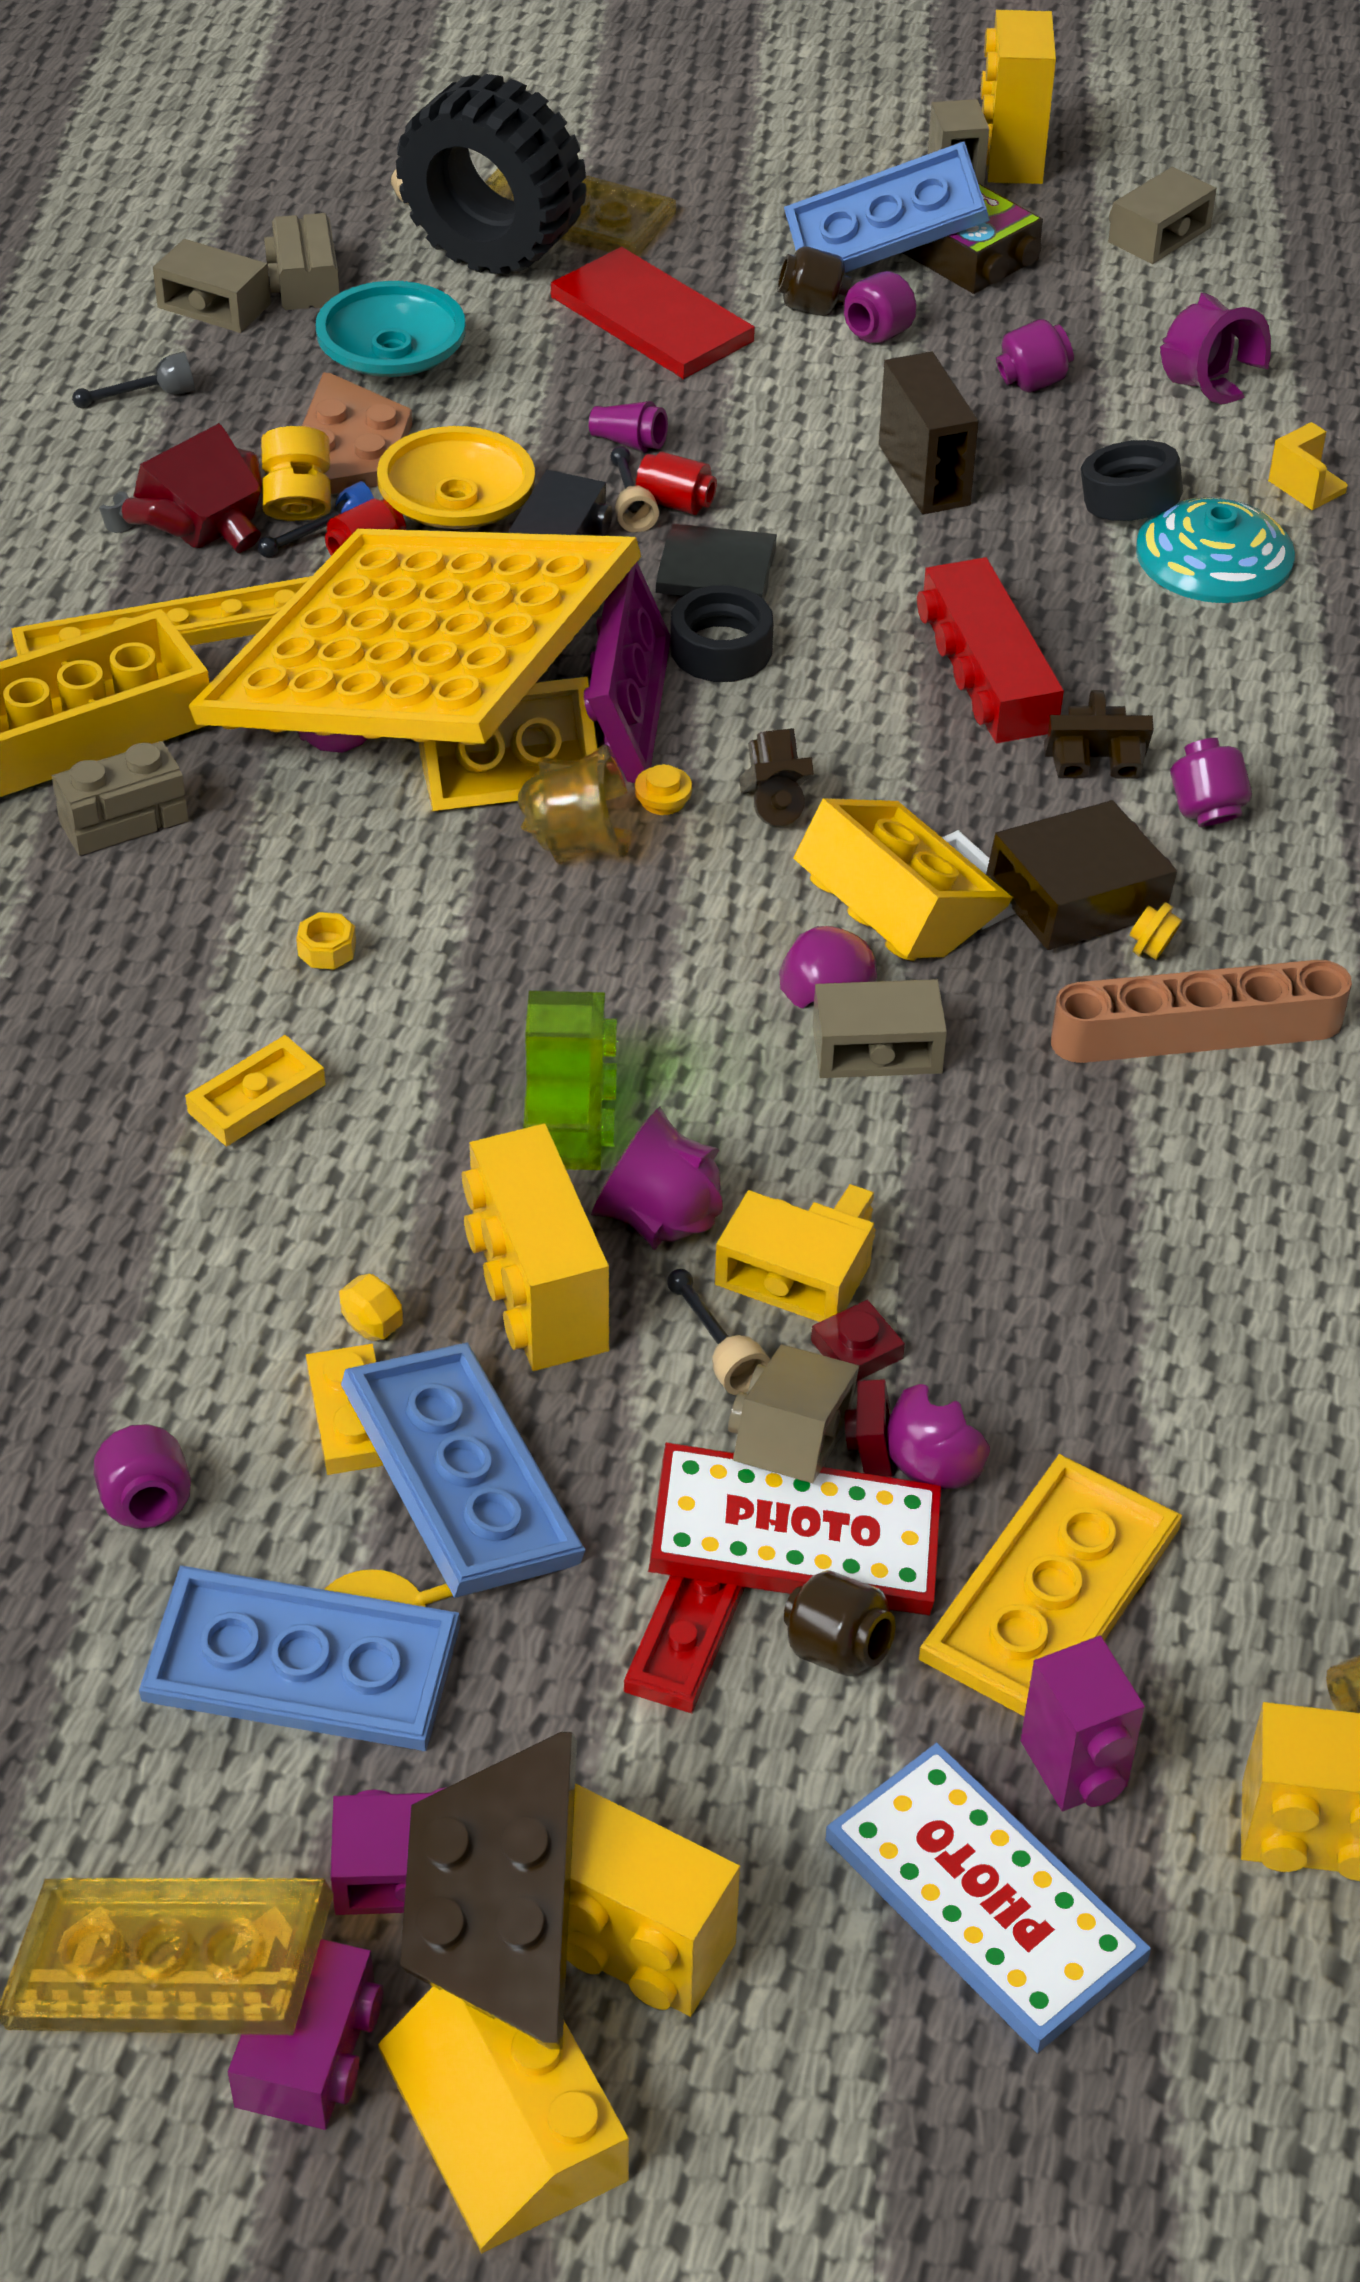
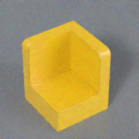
(1299, 469)

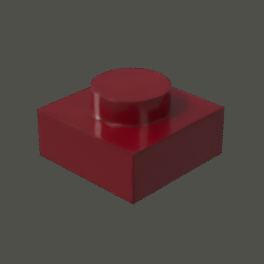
(859, 1338)
(868, 1427)

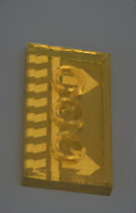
(167, 1955)

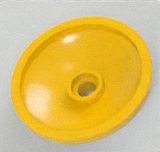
(456, 476)

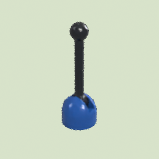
(346, 500)

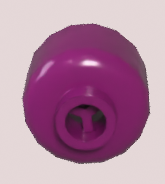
(880, 307)
(1035, 355)
(1211, 782)
(142, 1476)

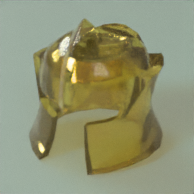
(569, 808)

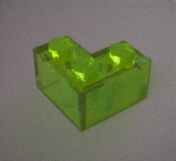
(569, 1073)

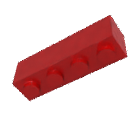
(990, 649)

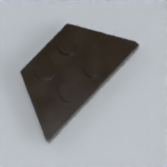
(495, 1888)

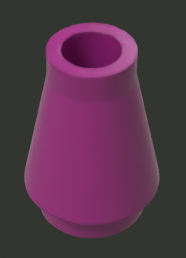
(632, 424)

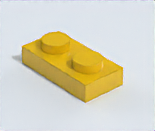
(255, 1090)
(340, 1430)

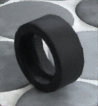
(1132, 480)
(721, 659)

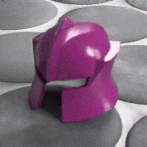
(1203, 343)
(663, 1184)

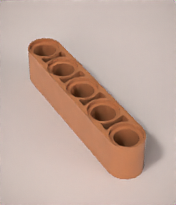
(1200, 1011)

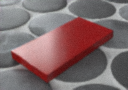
(652, 312)

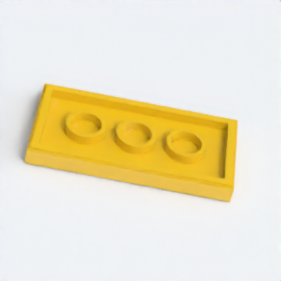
(1050, 1580)

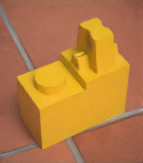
(797, 1255)

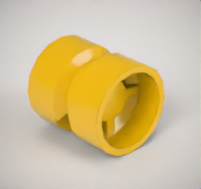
(295, 469)

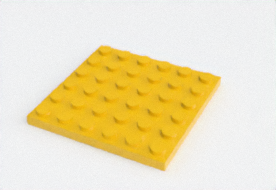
(417, 634)

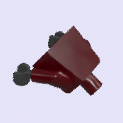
(194, 493)

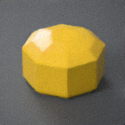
(326, 940)
(371, 1307)

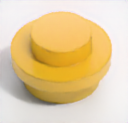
(663, 789)
(1155, 930)

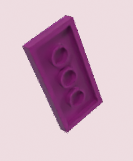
(629, 673)

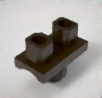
(1098, 732)
(777, 776)

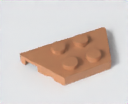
(358, 429)

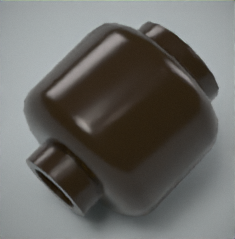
(813, 281)
(839, 1623)

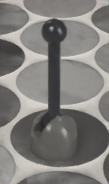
(171, 374)

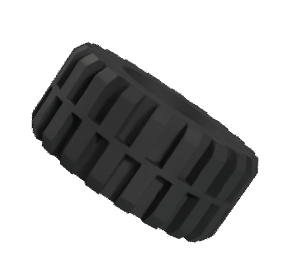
(523, 142)

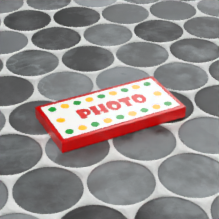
(777, 1532)

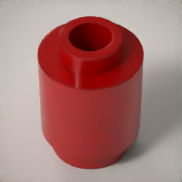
(677, 482)
(368, 515)

